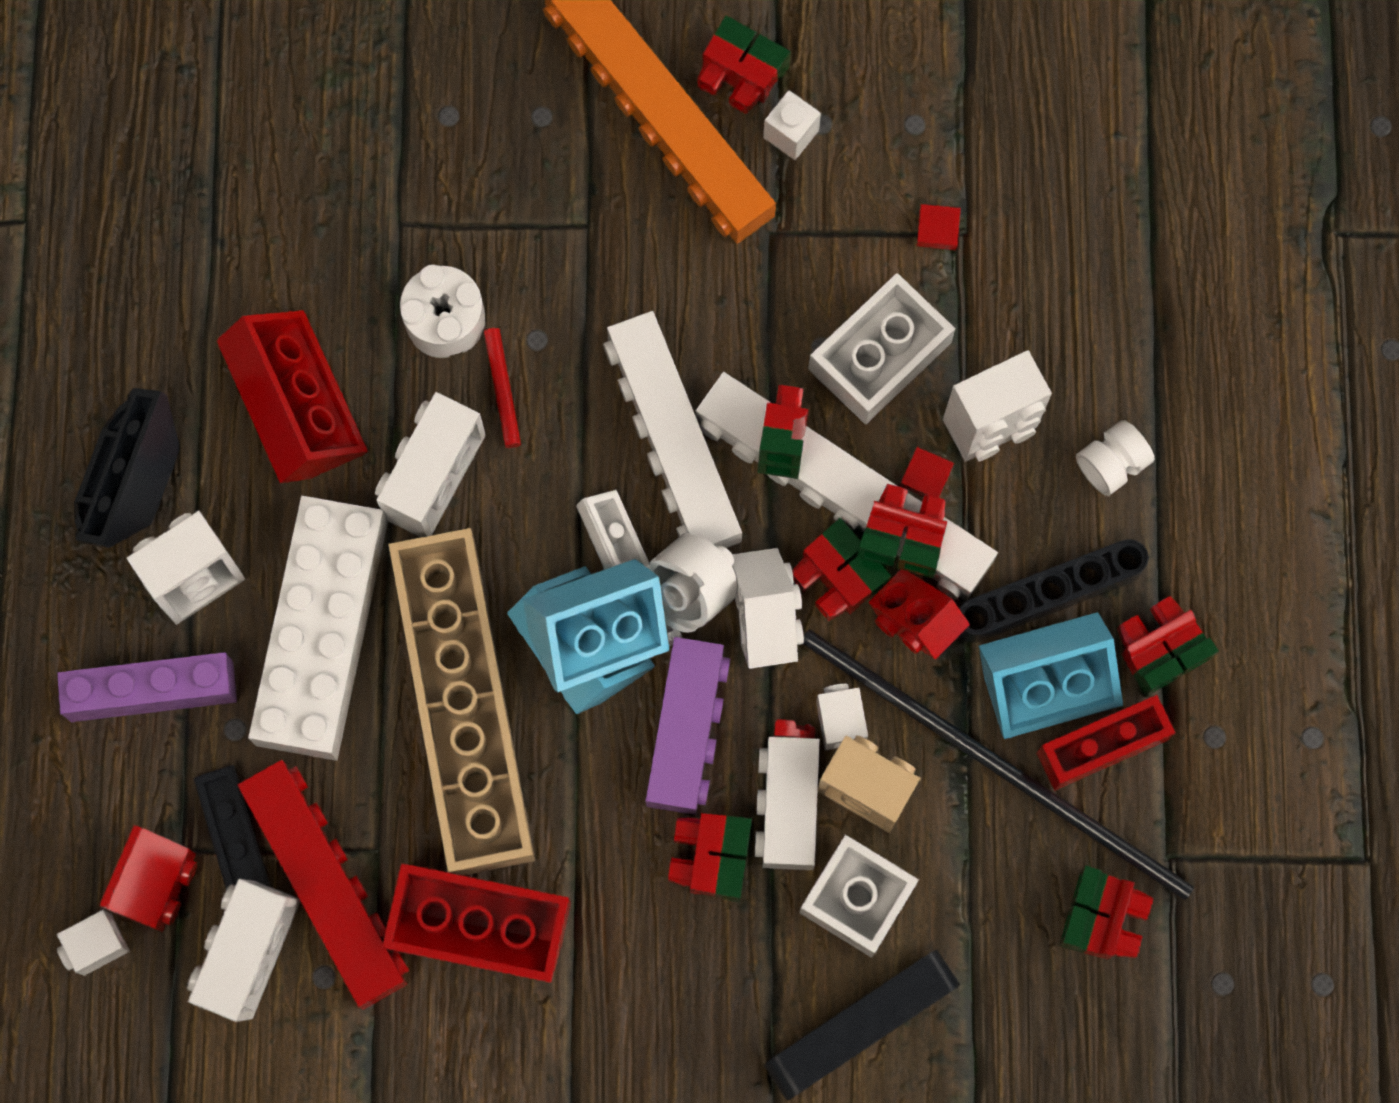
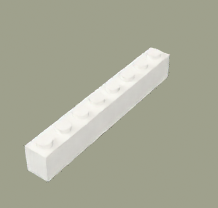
(836, 481)

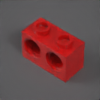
(918, 614)

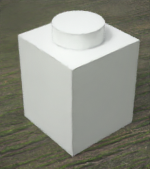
(791, 125)
(840, 715)
(91, 943)

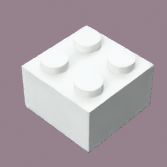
(858, 896)

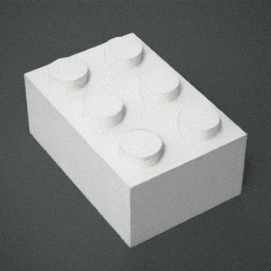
(881, 348)
(997, 407)
(430, 465)
(185, 567)
(242, 949)

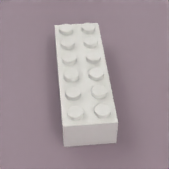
(318, 628)

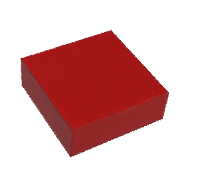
(938, 227)
(926, 473)

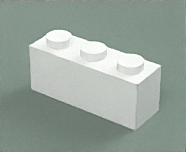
(788, 803)

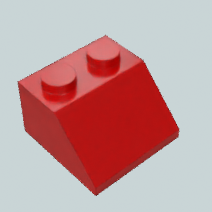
(149, 879)

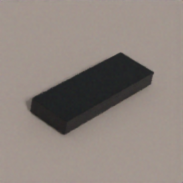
(230, 827)

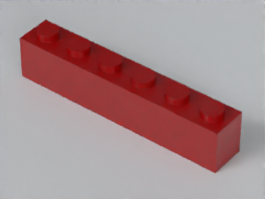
(323, 884)

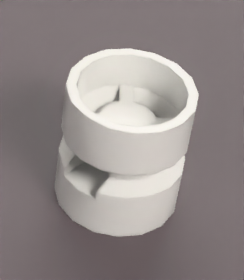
(1119, 454)

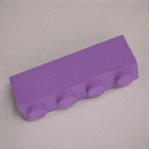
(147, 687)
(685, 726)

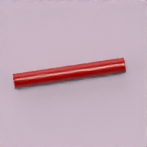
(502, 388)

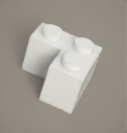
(767, 608)

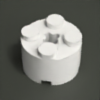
(439, 289)
(694, 581)

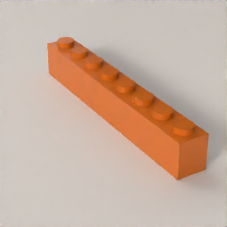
(665, 114)

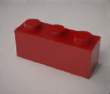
(1105, 742)

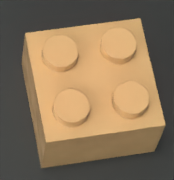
(868, 782)

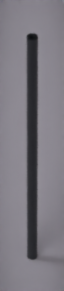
(998, 765)

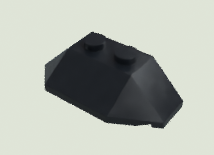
(127, 470)

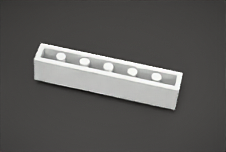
(672, 431)

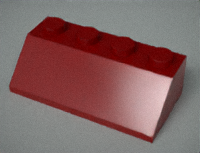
(291, 394)
(477, 923)

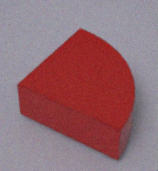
(789, 729)

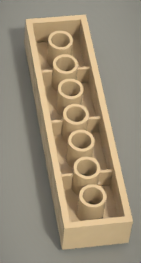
(461, 703)

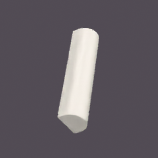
(614, 535)

